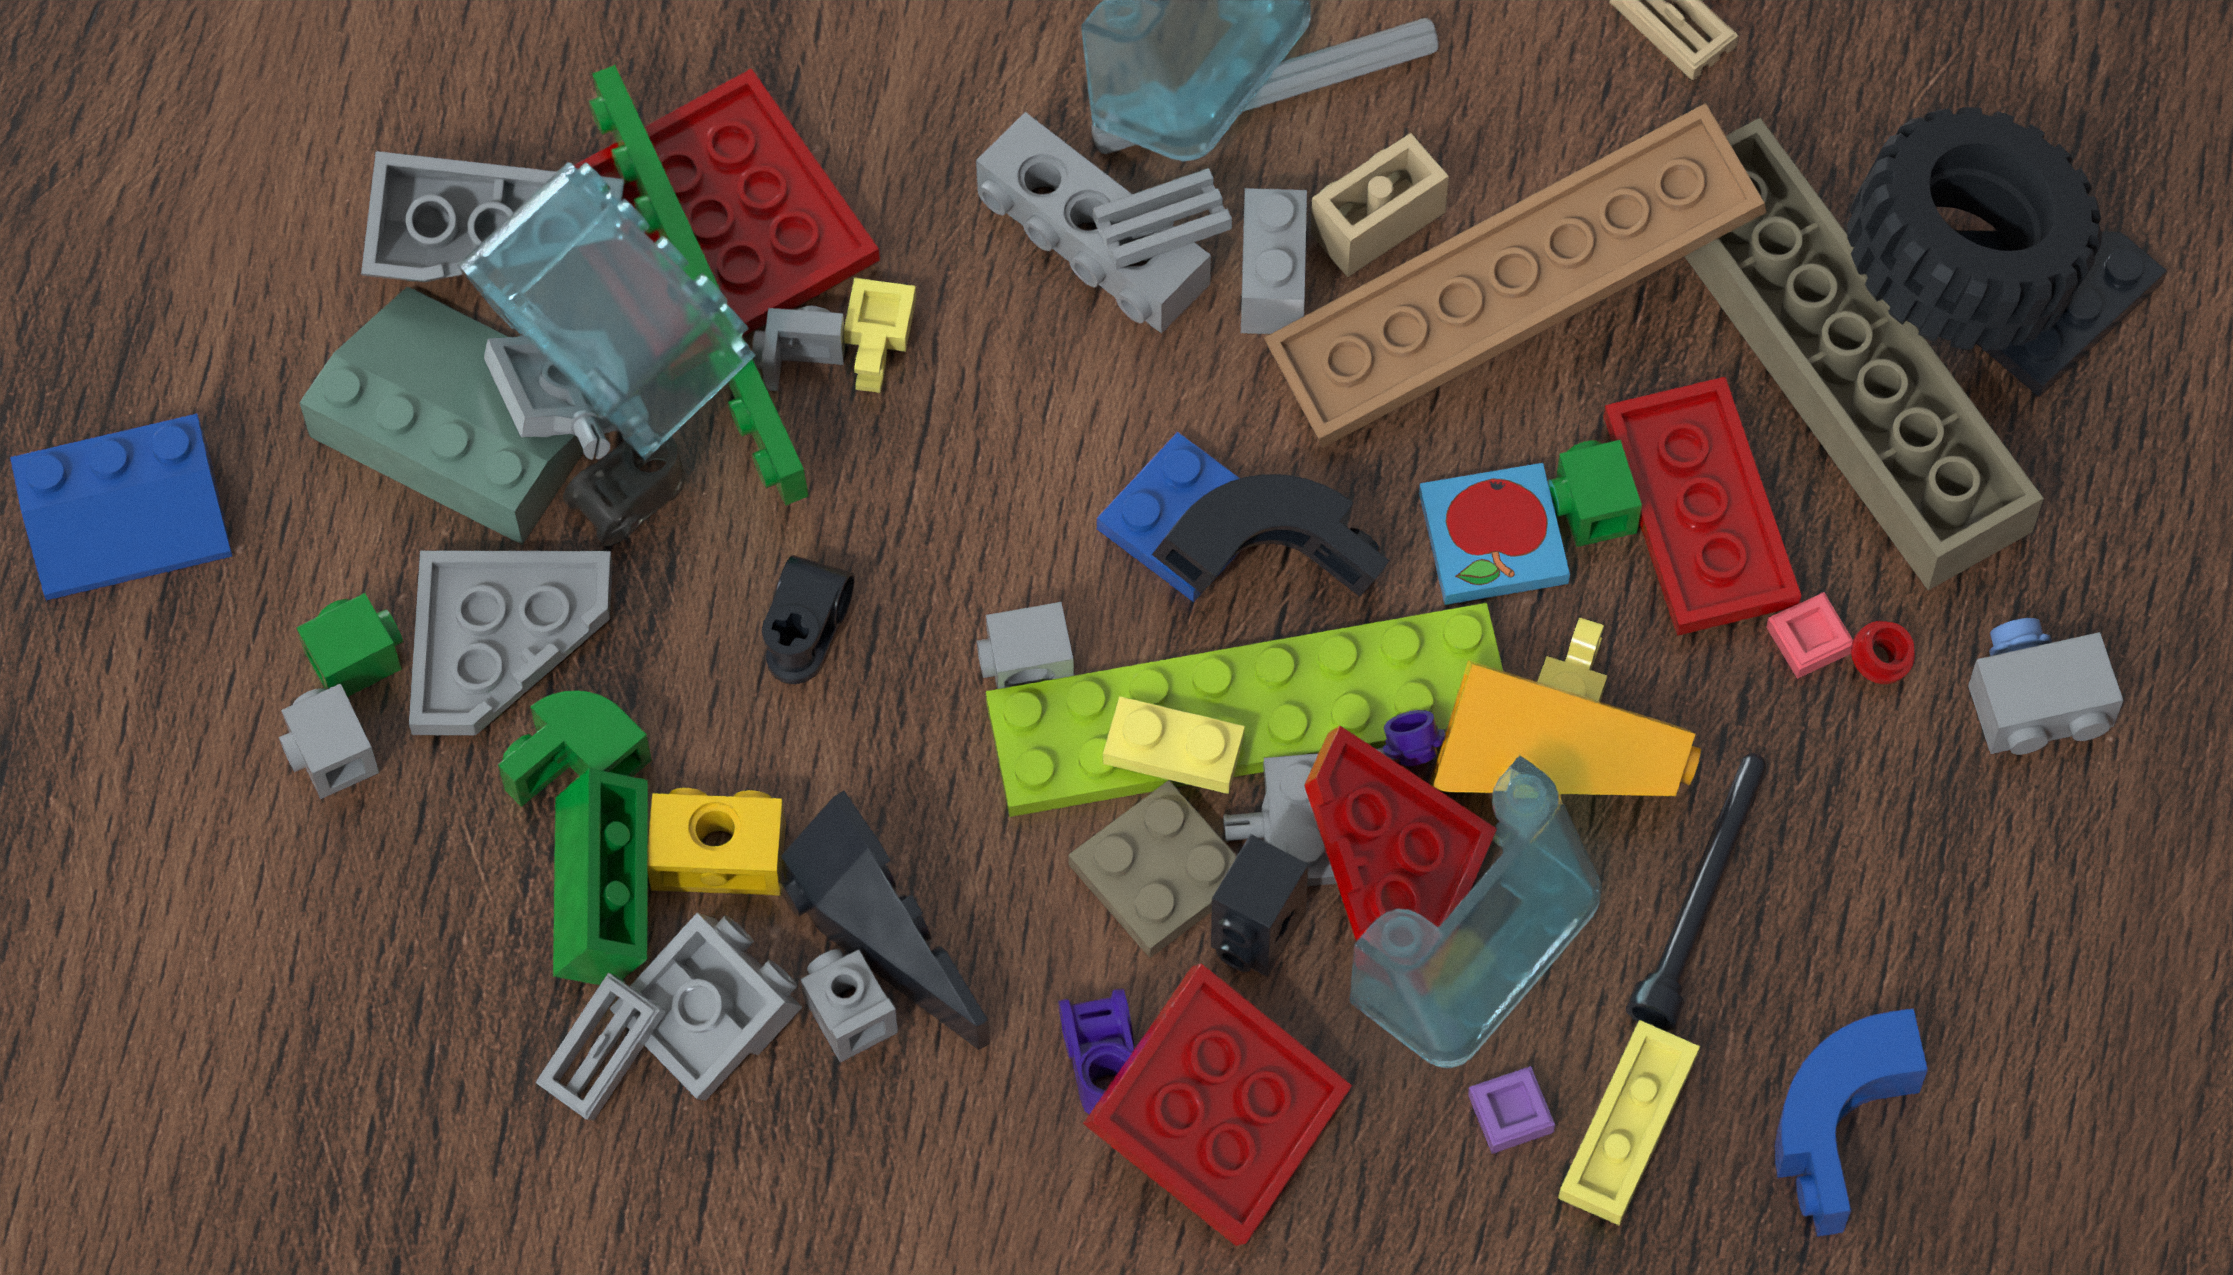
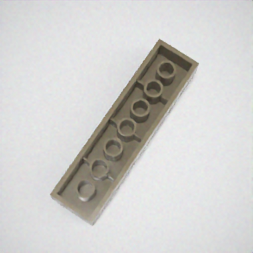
(1863, 378)

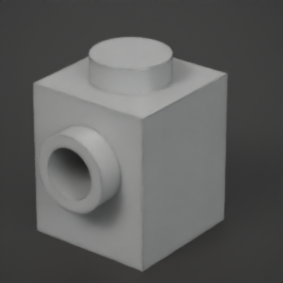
(327, 741)

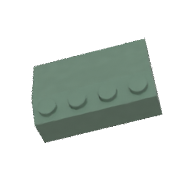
(427, 413)

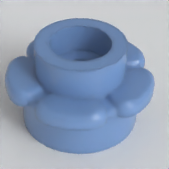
(2017, 635)

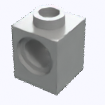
(1026, 646)

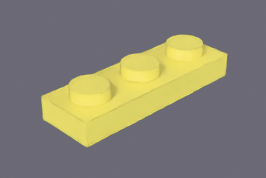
(1629, 1122)

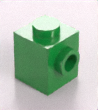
(1596, 492)
(351, 644)

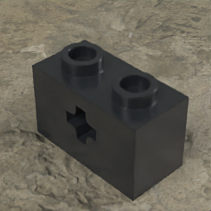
(1258, 906)

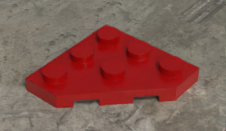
(1391, 834)

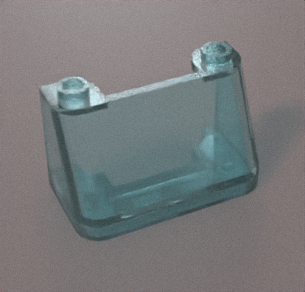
(1183, 68)
(1458, 982)

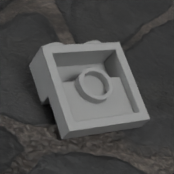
(715, 1002)

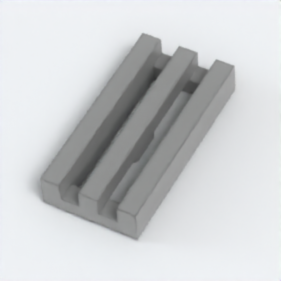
(1159, 209)
(621, 1060)

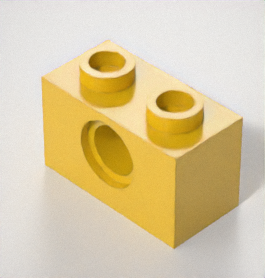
(741, 866)

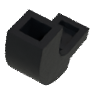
(1270, 511)

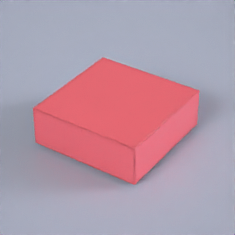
(1810, 635)

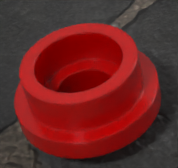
(1894, 641)

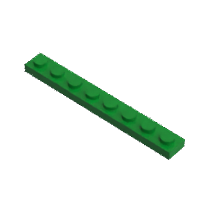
(659, 206)

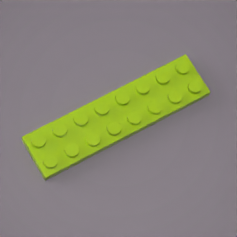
(1281, 690)

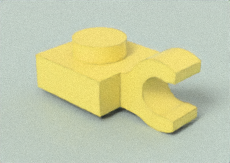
(877, 321)
(1576, 672)

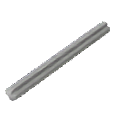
(1326, 68)

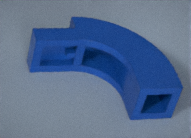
(1849, 1068)

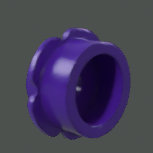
(1413, 737)

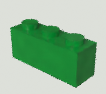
(600, 877)

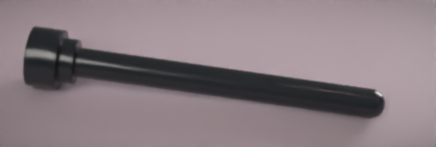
(1659, 996)

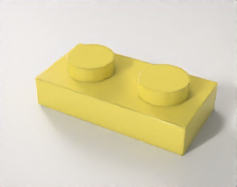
(1173, 745)

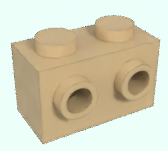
(1379, 204)

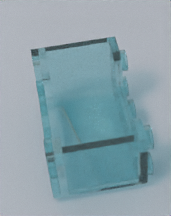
(610, 306)

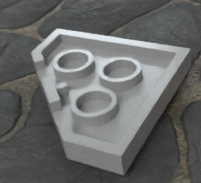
(496, 628)

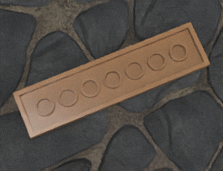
(1515, 275)

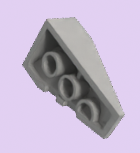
(438, 210)

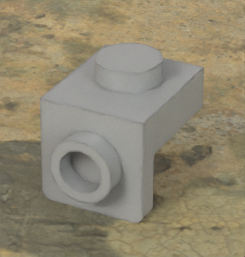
(798, 335)

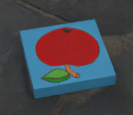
(1494, 533)

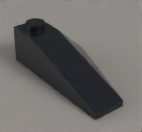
(844, 886)

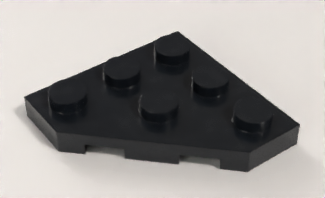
(2109, 293)

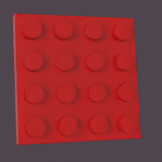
(753, 200)

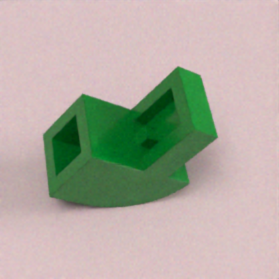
(577, 733)

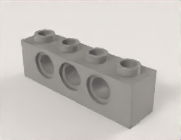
(1033, 158)

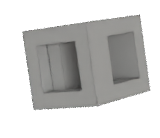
(850, 1022)

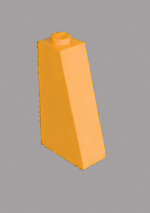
(1565, 735)

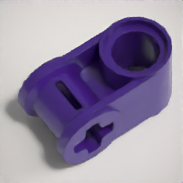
(1097, 1041)

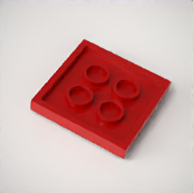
(1218, 1104)

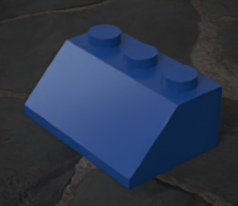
(121, 506)

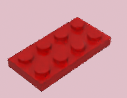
(1703, 506)

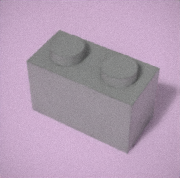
(1273, 259)
(2045, 694)

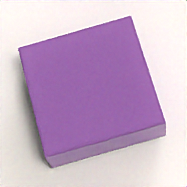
(1511, 1109)

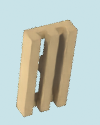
(1666, 41)

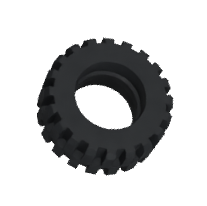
(2005, 179)

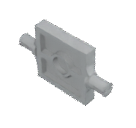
(542, 397)
(1286, 816)

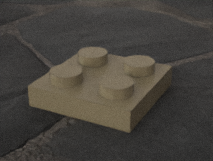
(1155, 868)

